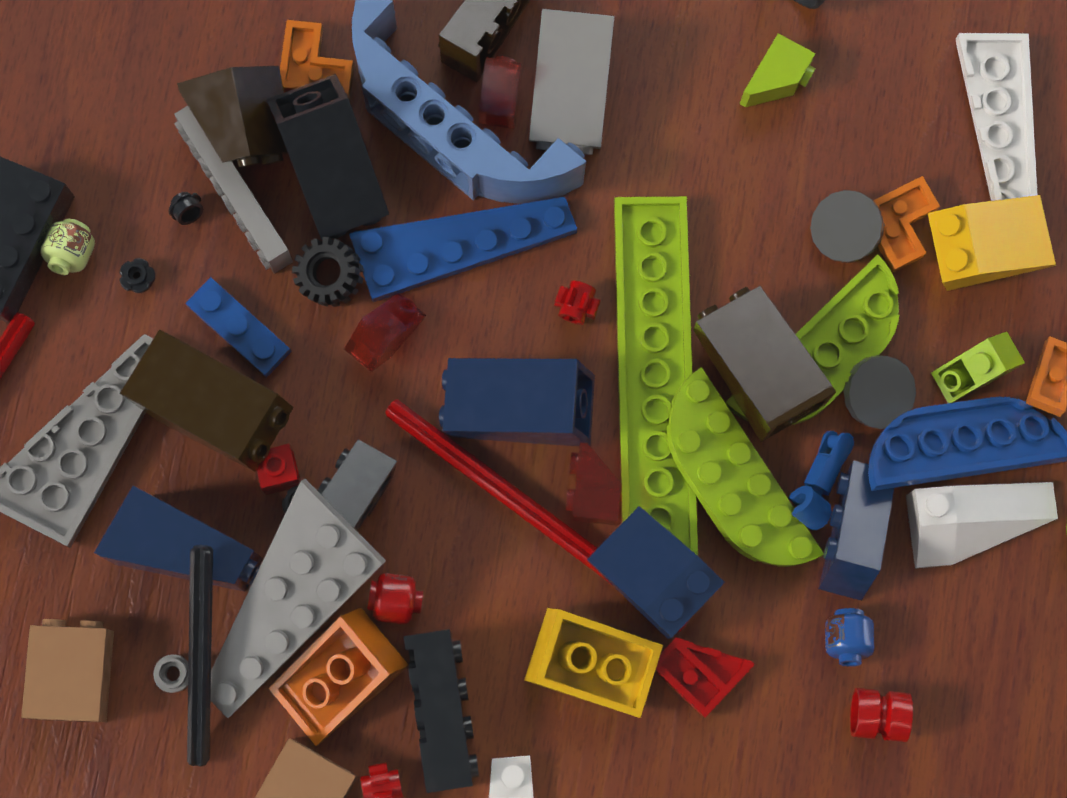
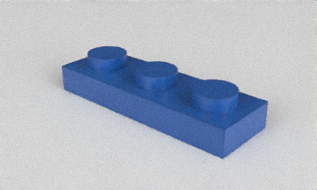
(238, 327)

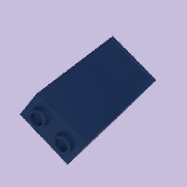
(518, 400)
(160, 537)

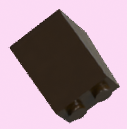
(236, 113)

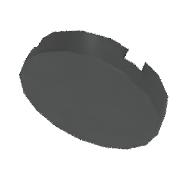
(847, 226)
(879, 391)

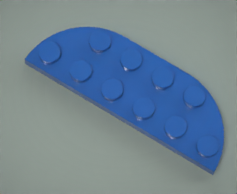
(964, 442)

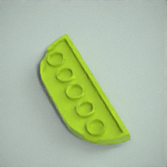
(849, 327)
(733, 478)

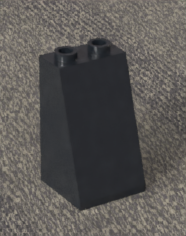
(329, 156)

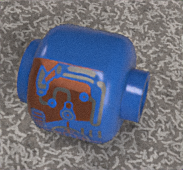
(849, 636)

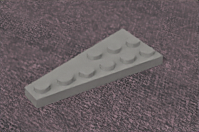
(72, 457)
(300, 584)

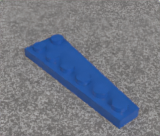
(437, 248)

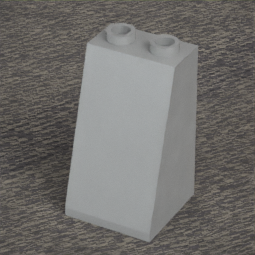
(571, 79)

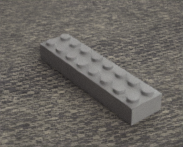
(235, 194)

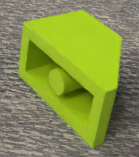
(779, 72)

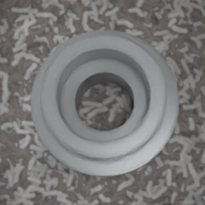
(162, 668)

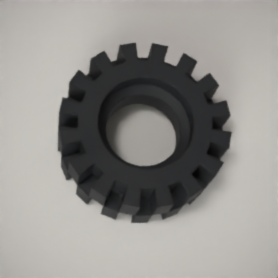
(309, 263)

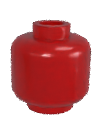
(394, 598)

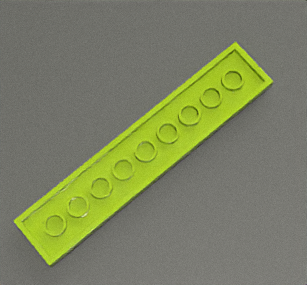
(653, 356)

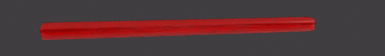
(493, 483)

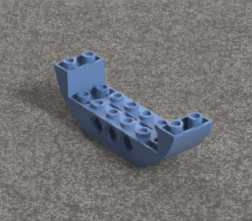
(445, 132)

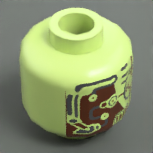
(67, 246)

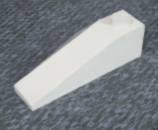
(968, 519)

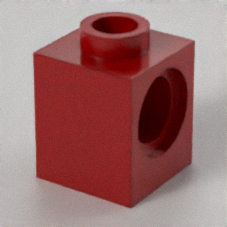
(279, 470)

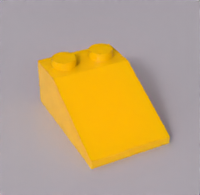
(990, 240)
(593, 662)

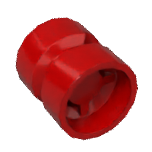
(877, 714)

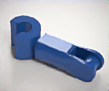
(812, 507)

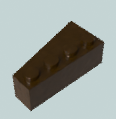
(477, 33)

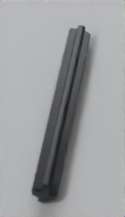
(199, 655)

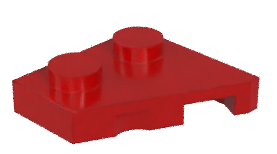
(700, 673)

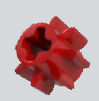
(577, 302)
(381, 782)

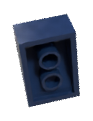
(655, 572)

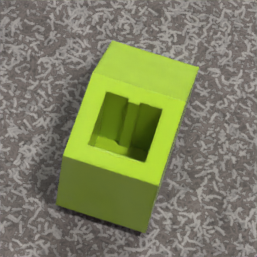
(978, 367)

